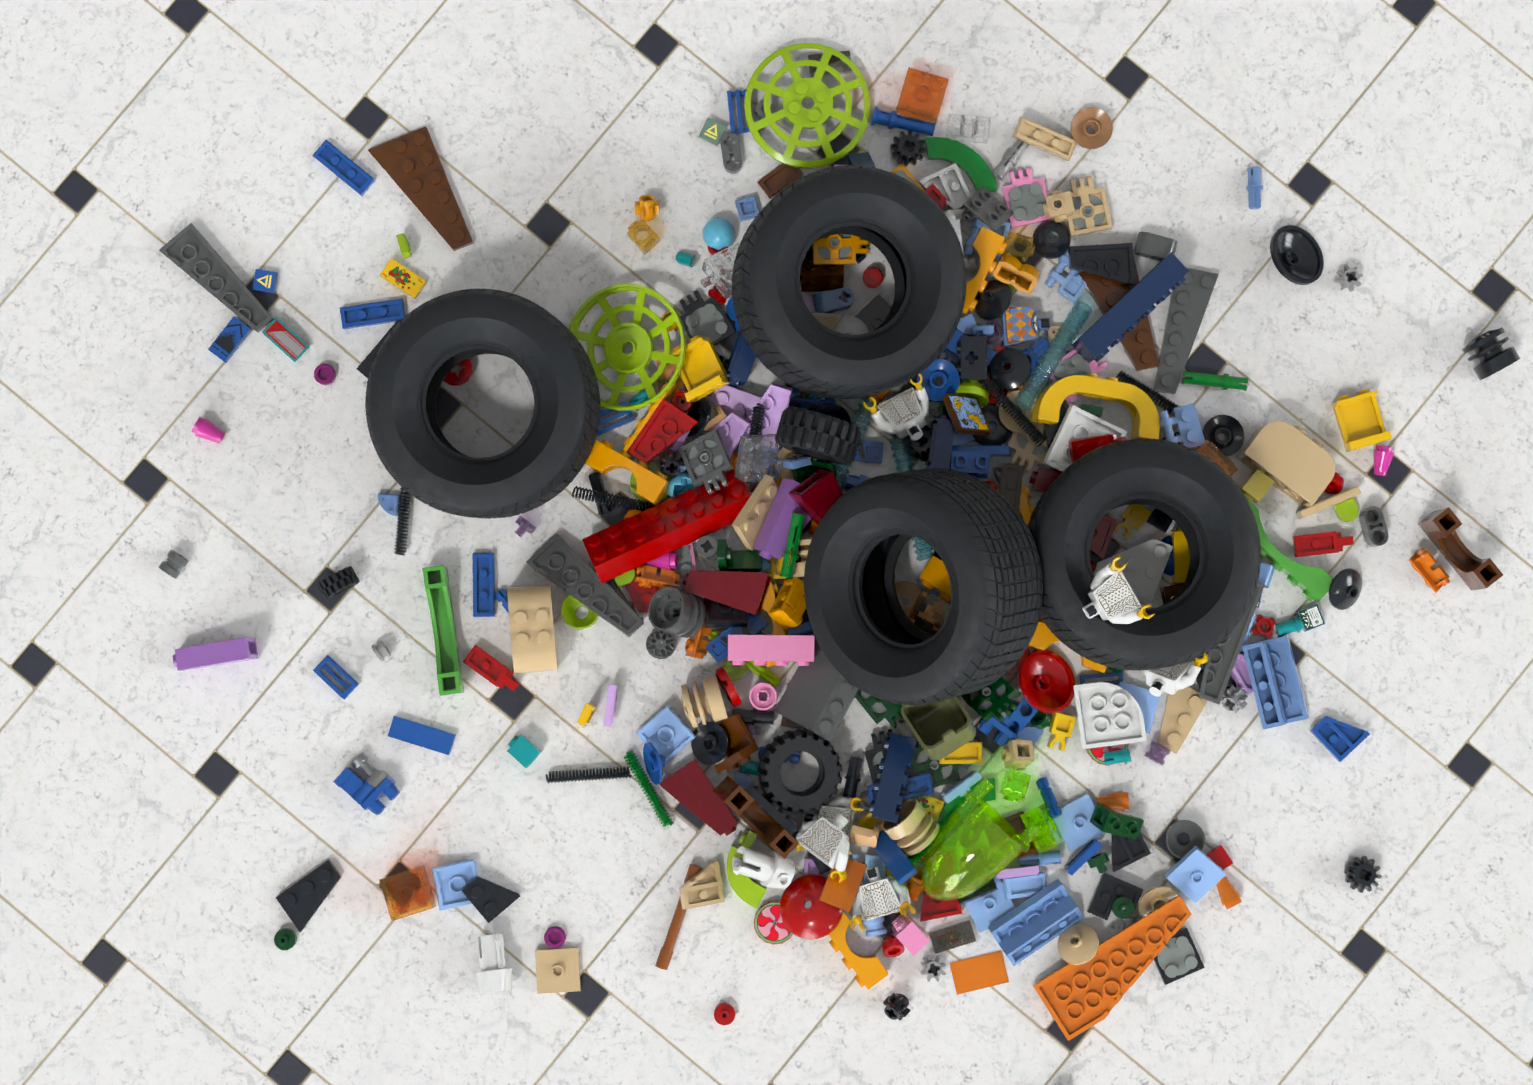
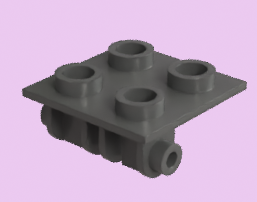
(987, 209)

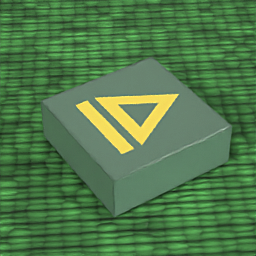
(712, 131)

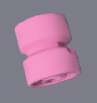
(763, 696)

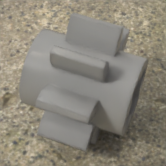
(1343, 278)
(1234, 699)
(939, 971)

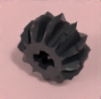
(910, 141)
(916, 447)
(1365, 865)

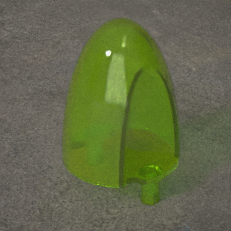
(972, 848)

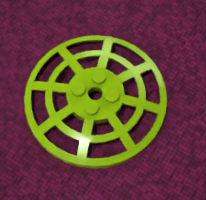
(802, 117)
(632, 333)

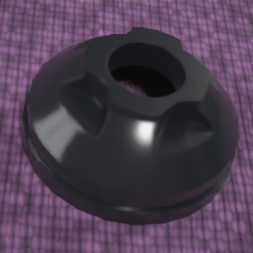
(1047, 249)

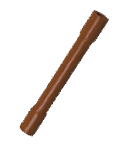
(667, 950)

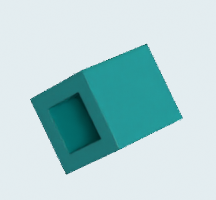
(523, 750)

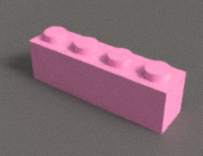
(771, 648)
(909, 934)

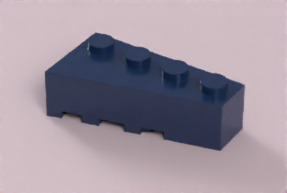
(893, 779)

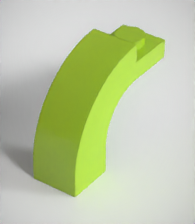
(744, 886)

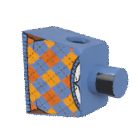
(1021, 325)

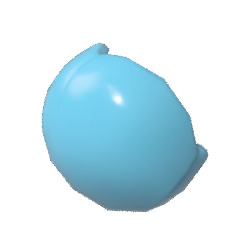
(719, 233)
(680, 484)

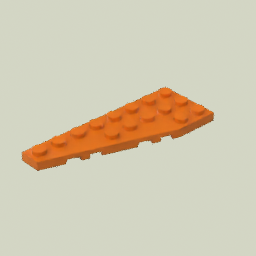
(1087, 992)

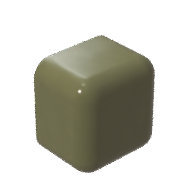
(940, 726)

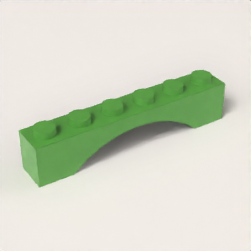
(1312, 580)
(444, 631)

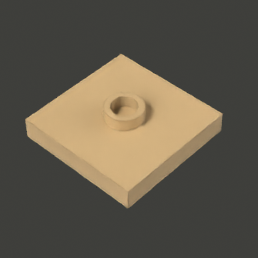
(557, 970)

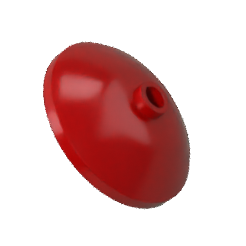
(1055, 681)
(811, 922)

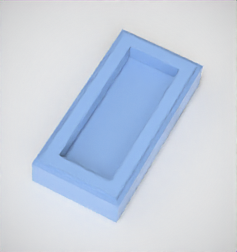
(1024, 885)

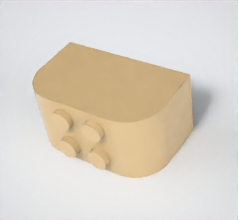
(1291, 460)
(532, 629)

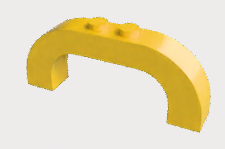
(1141, 407)

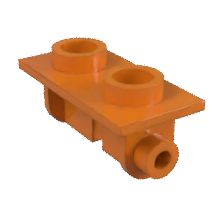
(648, 577)
(1434, 578)
(695, 645)

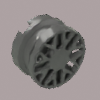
(660, 644)

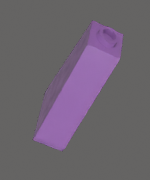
(774, 531)
(215, 654)

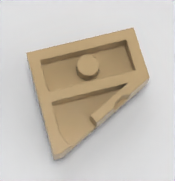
(703, 888)

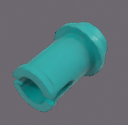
(640, 397)
(1289, 626)
(1115, 757)
(750, 767)

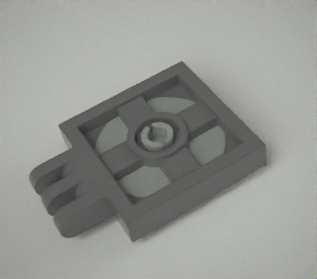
(707, 461)

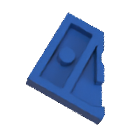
(1338, 737)

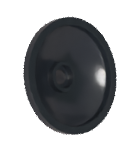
(1296, 255)

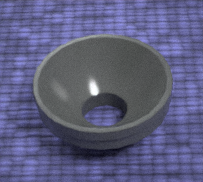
(1195, 834)

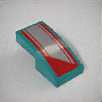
(285, 339)

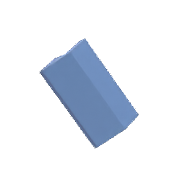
(1275, 682)
(1035, 922)

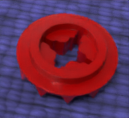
(464, 374)

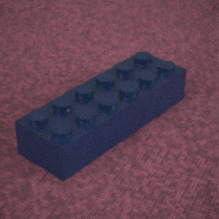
(1133, 305)

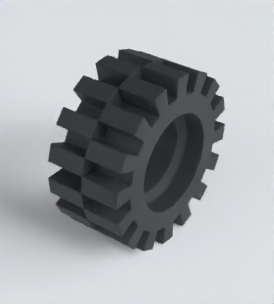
(338, 582)

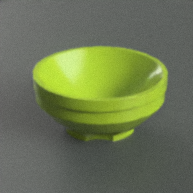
(973, 389)
(568, 612)

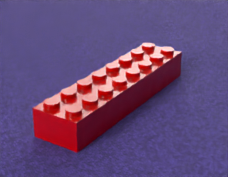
(665, 527)

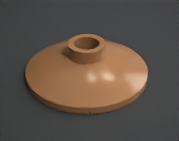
(1098, 121)

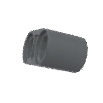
(1154, 246)
(1377, 525)

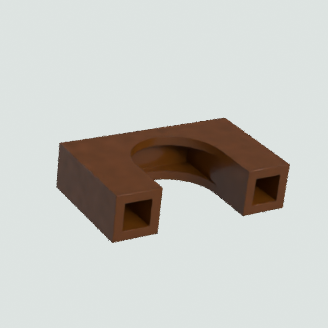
(1475, 572)
(755, 817)

